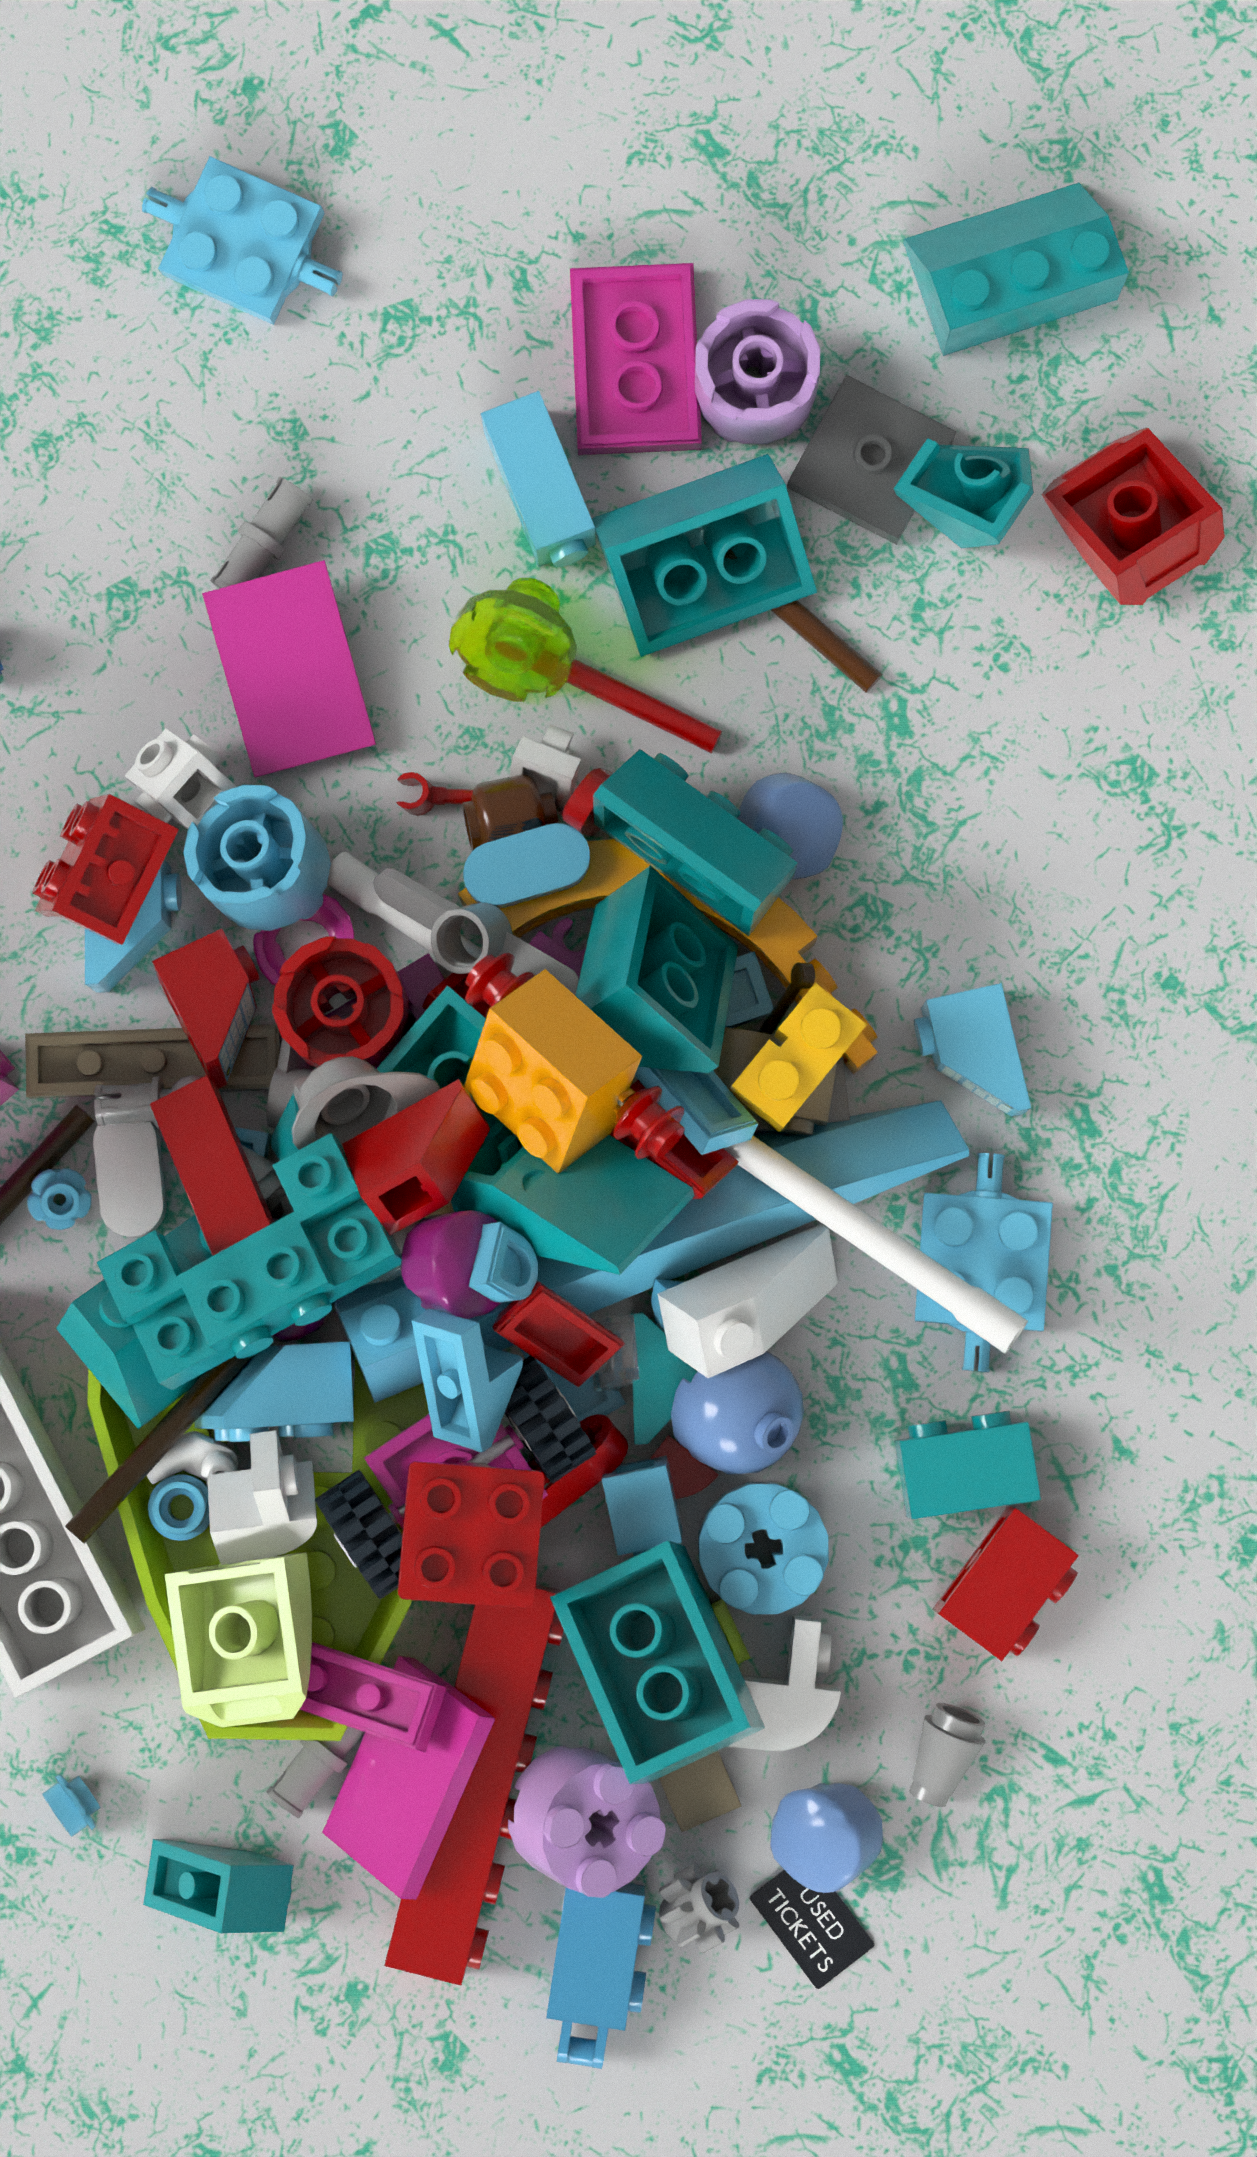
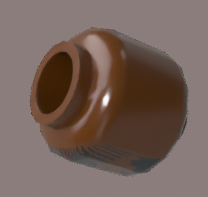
(506, 808)

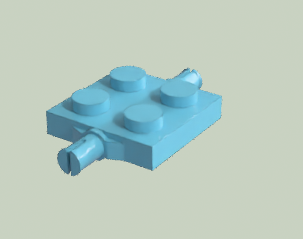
(242, 240)
(991, 1246)

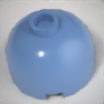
(740, 1416)

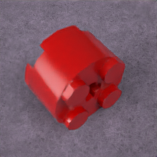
(348, 968)

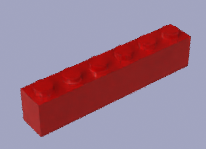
(505, 1678)

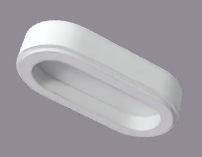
(130, 1177)

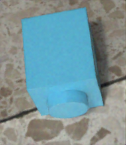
(642, 1505)

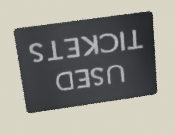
(812, 1927)

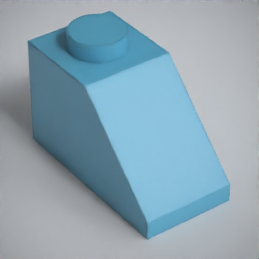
(108, 962)

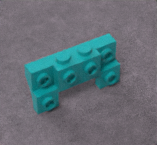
(260, 1283)

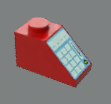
(211, 998)

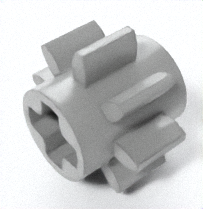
(699, 1908)

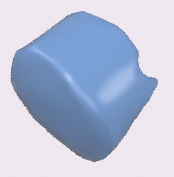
(800, 815)
(826, 1835)

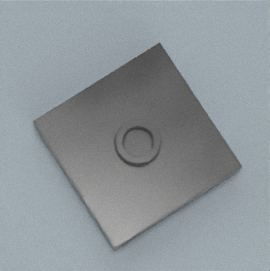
(861, 456)

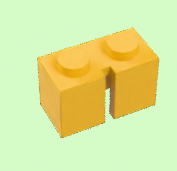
(812, 1042)

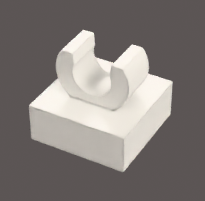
(548, 764)

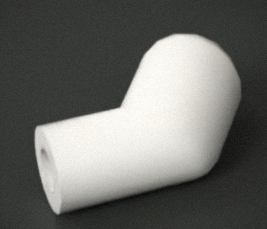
(196, 1455)

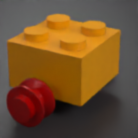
(558, 1070)

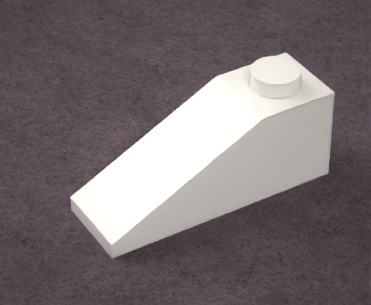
(748, 1302)

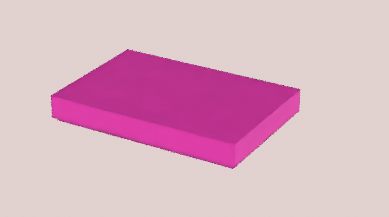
(635, 359)
(289, 668)
(404, 1798)

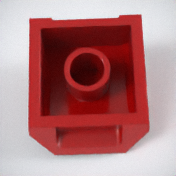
(1136, 516)

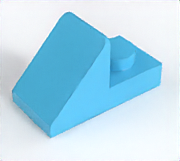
(463, 1379)

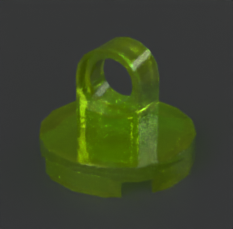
(514, 641)

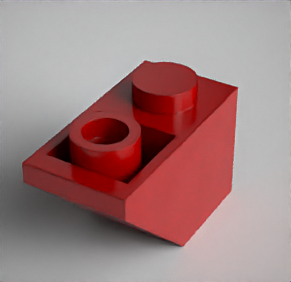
(417, 1156)

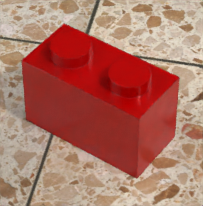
(1008, 1584)

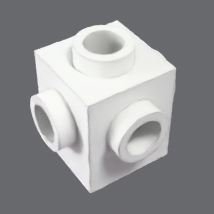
(177, 778)

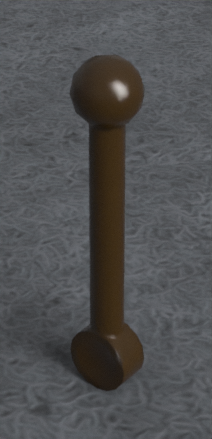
(801, 978)

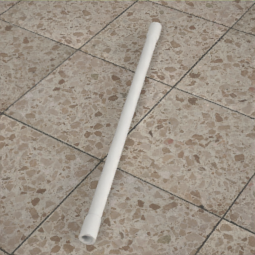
(967, 1303)

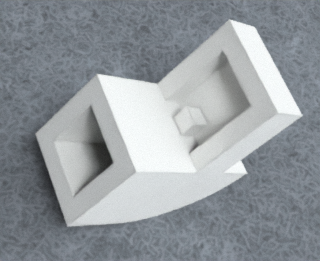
(262, 1508)
(795, 1707)

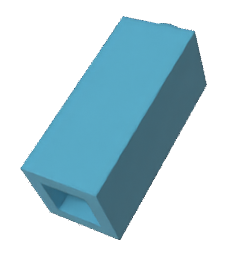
(539, 480)

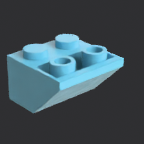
(286, 1387)

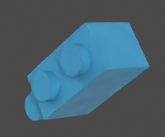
(595, 1968)

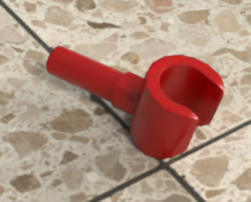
(430, 795)

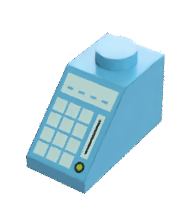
(975, 1045)

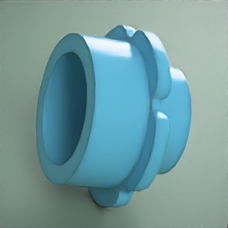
(49, 1184)
(72, 1804)

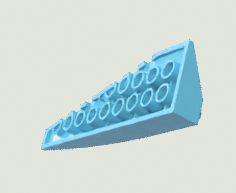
(847, 1156)

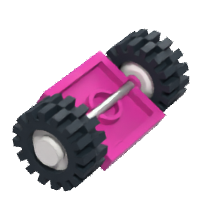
(370, 1533)

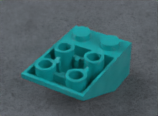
(587, 1215)

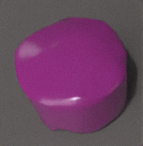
(440, 1262)

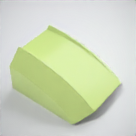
(242, 1639)

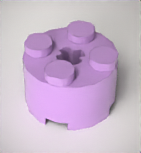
(785, 353)
(585, 1821)

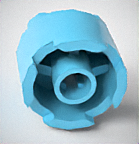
(258, 858)
(741, 1578)

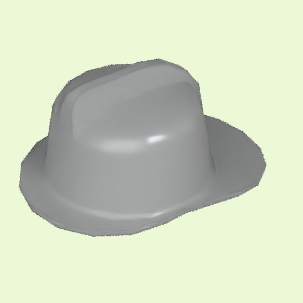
(351, 1097)

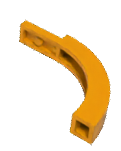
(777, 939)

